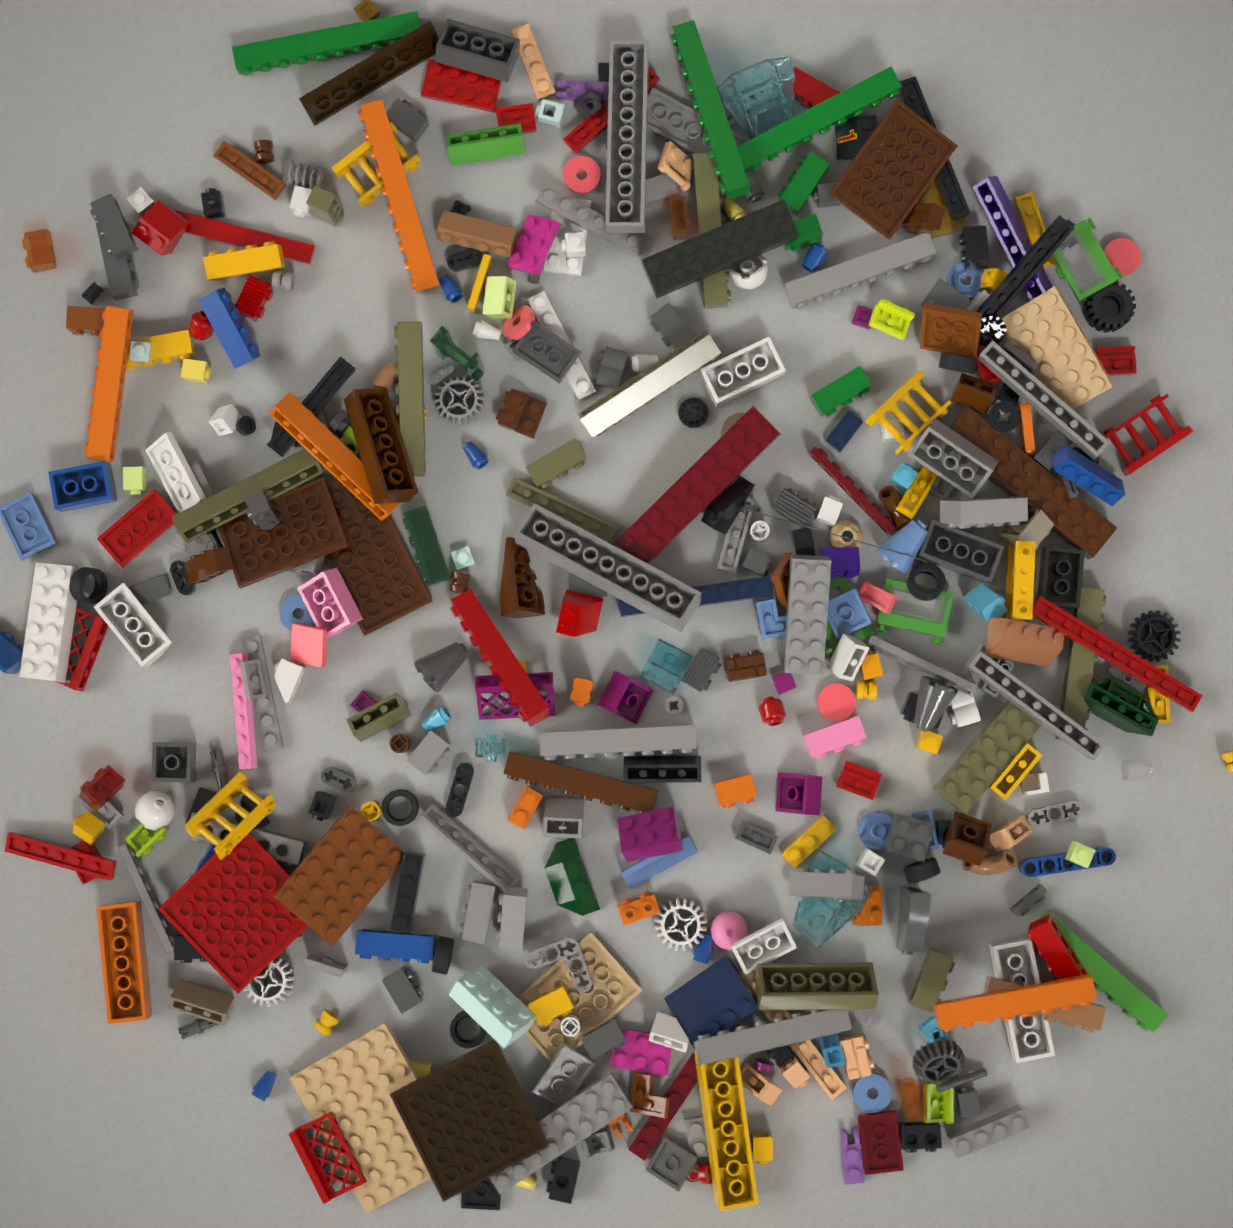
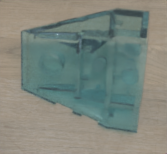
(760, 95)
(823, 917)

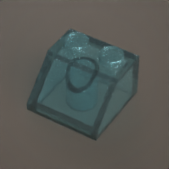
(666, 666)

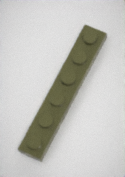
(591, 523)

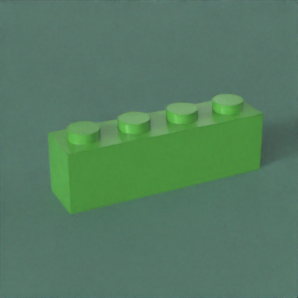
(485, 144)

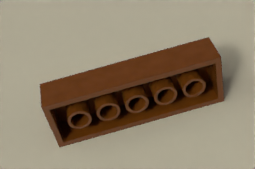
(380, 446)

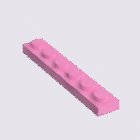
(243, 716)

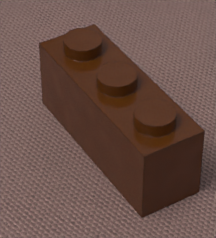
(208, 564)

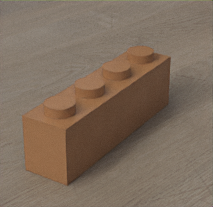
(476, 233)

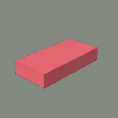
(877, 597)

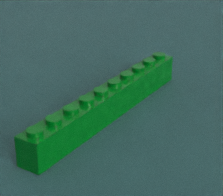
(323, 43)
(711, 110)
(819, 119)

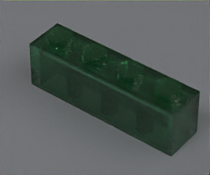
(427, 546)

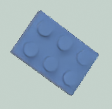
(27, 526)

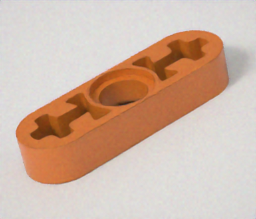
(1026, 429)

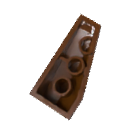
(518, 587)

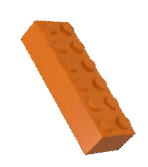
(124, 962)

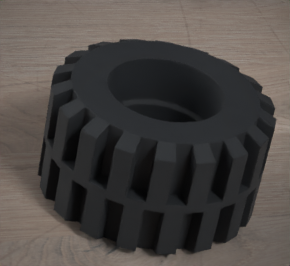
(1099, 318)

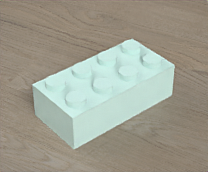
(492, 1005)

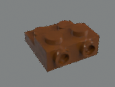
(521, 413)

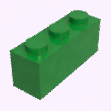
(803, 182)
(841, 392)

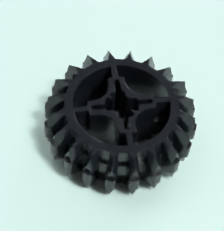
(1149, 629)

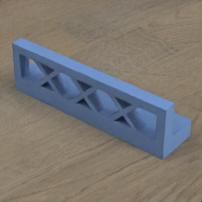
(652, 866)

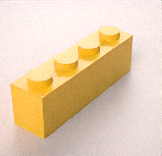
(244, 262)
(166, 348)

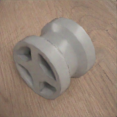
(671, 705)

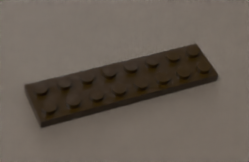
(370, 73)

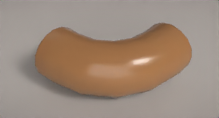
(386, 377)
(993, 864)

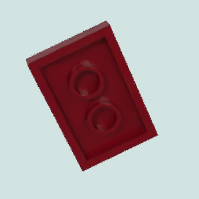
(880, 1142)

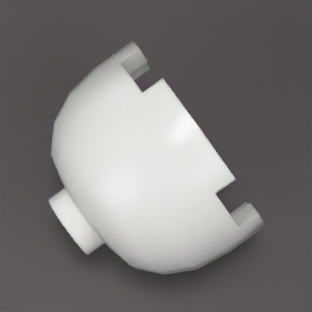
(750, 273)
(155, 809)

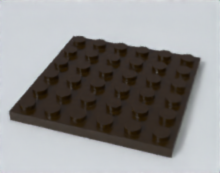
(469, 1120)

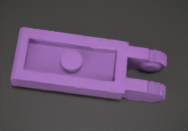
(579, 87)
(852, 1158)

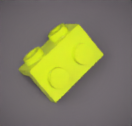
(891, 319)

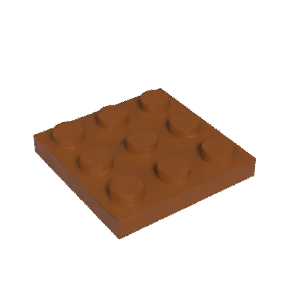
(950, 330)

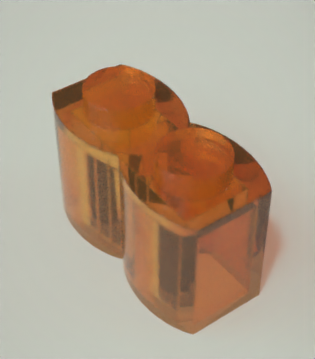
(678, 215)
(39, 250)
(910, 1105)

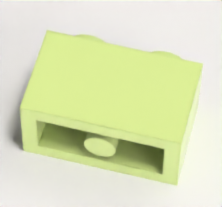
(499, 297)

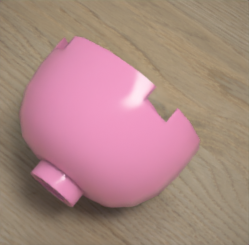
(728, 928)

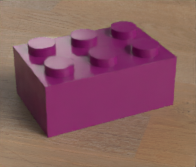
(650, 834)

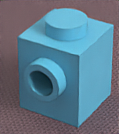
(903, 476)
(931, 1031)

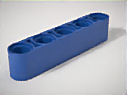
(1057, 863)

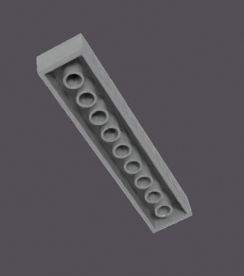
(627, 136)
(608, 567)

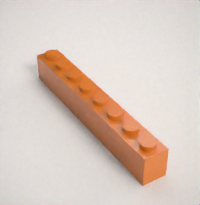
(109, 383)
(328, 451)
(1014, 1001)

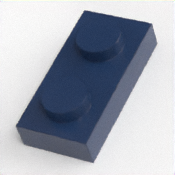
(844, 431)

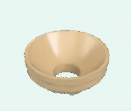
(839, 528)

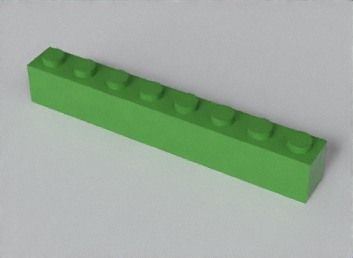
(1114, 984)

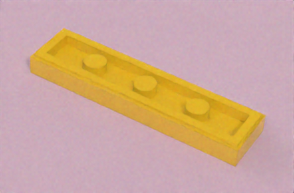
(1032, 220)

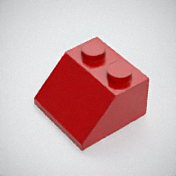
(160, 228)
(579, 613)

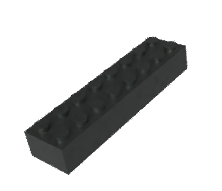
(720, 248)

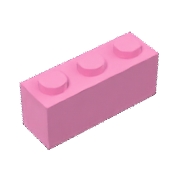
(835, 737)

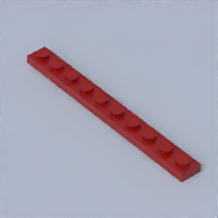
(1115, 654)

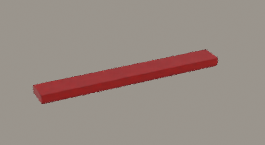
(243, 237)

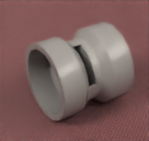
(283, 280)

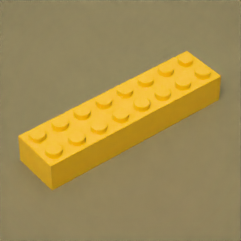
(727, 1134)

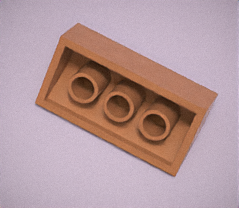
(1023, 642)

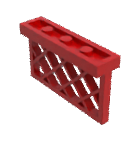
(89, 649)
(312, 1160)

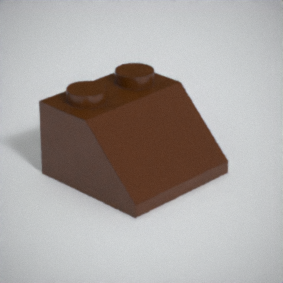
(967, 838)

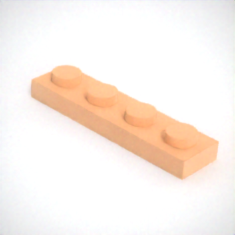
(533, 63)

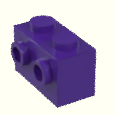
(843, 561)

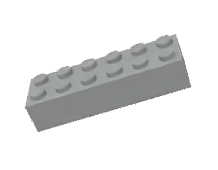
(807, 614)

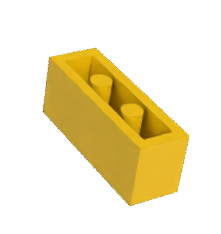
(1015, 772)

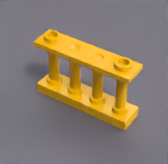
(358, 157)
(892, 406)
(1020, 581)
(222, 800)

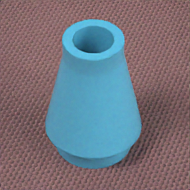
(437, 718)

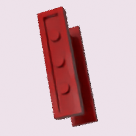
(1162, 442)

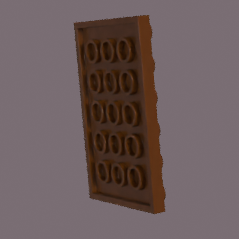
(893, 169)
(305, 532)

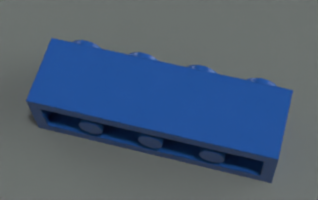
(229, 327)
(1088, 475)
(396, 945)

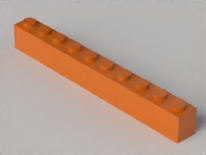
(399, 196)

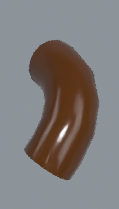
(891, 498)

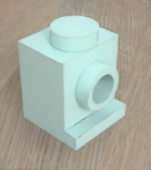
(549, 106)

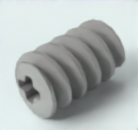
(304, 177)

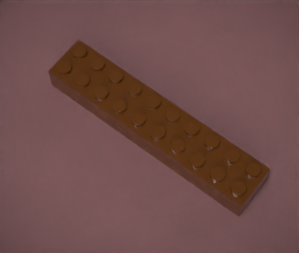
(1024, 477)

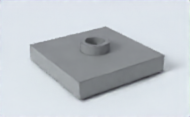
(325, 965)

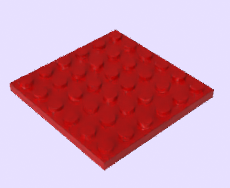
(232, 912)

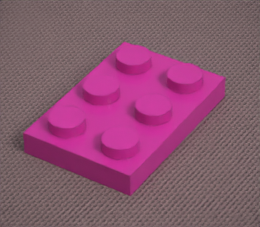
(533, 244)
(641, 1054)

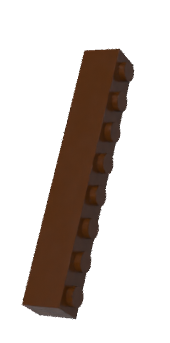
(580, 782)

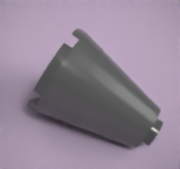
(441, 665)
(932, 702)

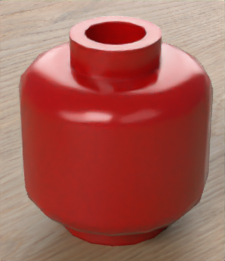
(200, 326)
(772, 711)

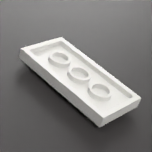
(557, 258)
(175, 472)

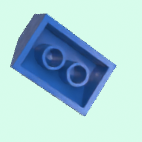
(10, 654)

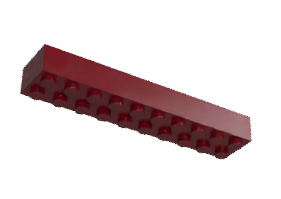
(699, 486)

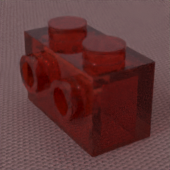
(101, 788)

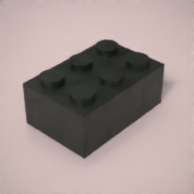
(1061, 576)

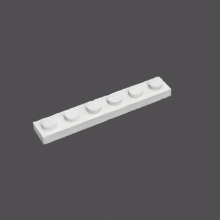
(547, 317)

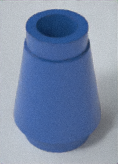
(451, 289)
(475, 455)
(704, 949)
(264, 1086)

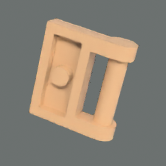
(676, 165)

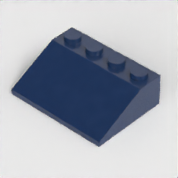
(712, 1000)

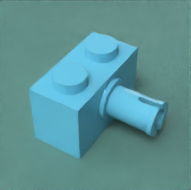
(986, 602)

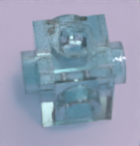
(490, 748)

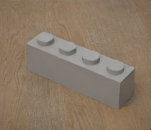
(826, 885)
(988, 1131)

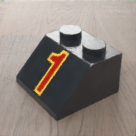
(853, 135)

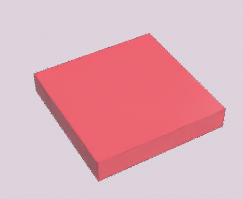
(308, 644)

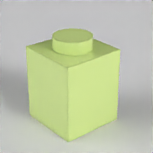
(135, 480)
(1080, 854)

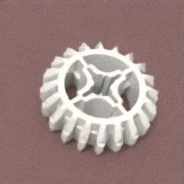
(687, 939)
(275, 982)

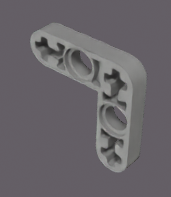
(569, 957)

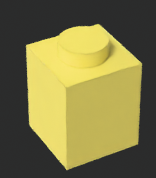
(196, 371)

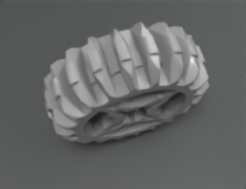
(448, 387)

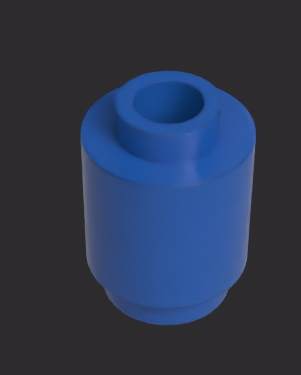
(814, 257)

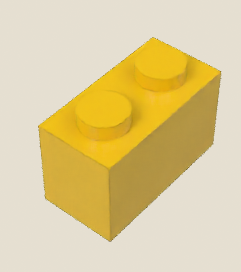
(551, 1005)

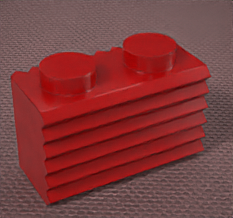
(253, 298)

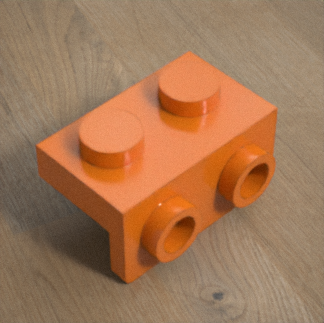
(639, 908)
(872, 910)

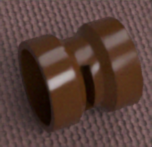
(264, 151)
(458, 586)
(400, 743)

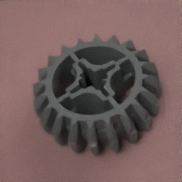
(938, 1061)

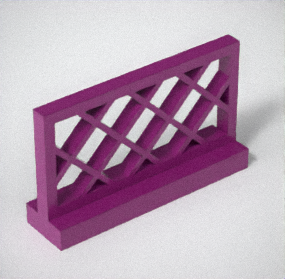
(489, 684)

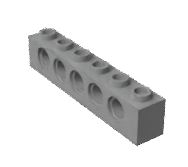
(295, 846)

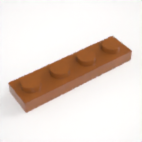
(249, 170)

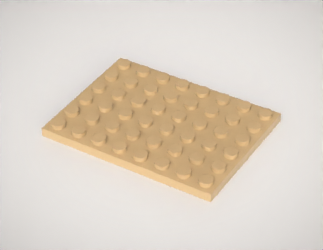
(357, 1089)

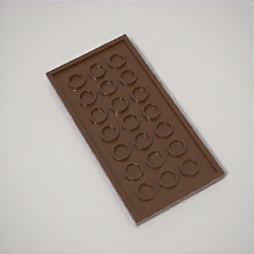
(374, 564)

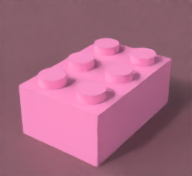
(330, 602)

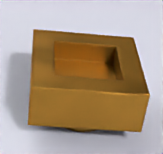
(367, 10)

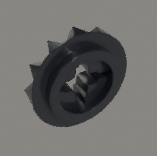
(995, 323)
(1004, 407)
(692, 421)

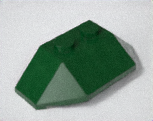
(1121, 706)
(570, 879)

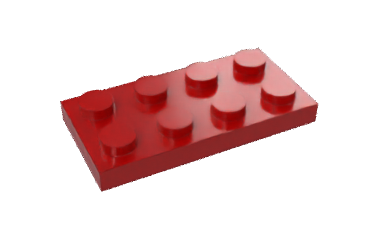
(460, 87)
(138, 528)

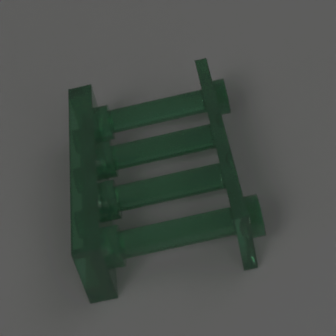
(444, 347)

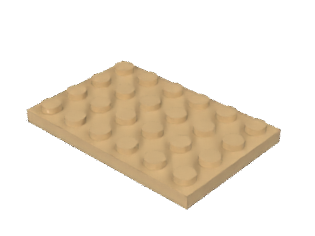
(1057, 343)
(609, 993)

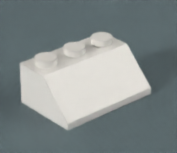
(763, 946)

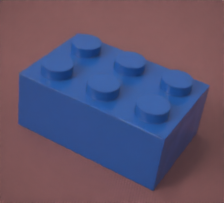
(82, 486)

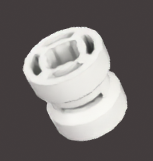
(760, 528)
(573, 1023)

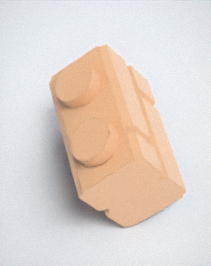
(856, 1057)

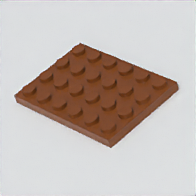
(340, 876)

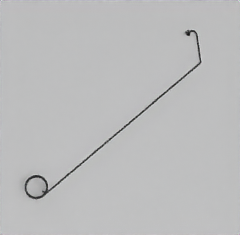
(756, 509)

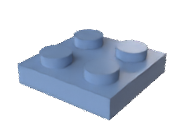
(847, 613)

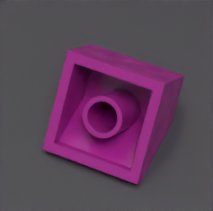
(625, 697)
(799, 794)

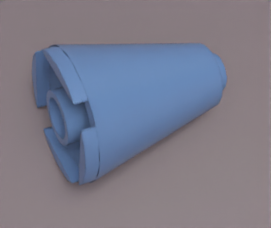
(906, 541)

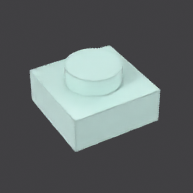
(140, 351)
(463, 558)

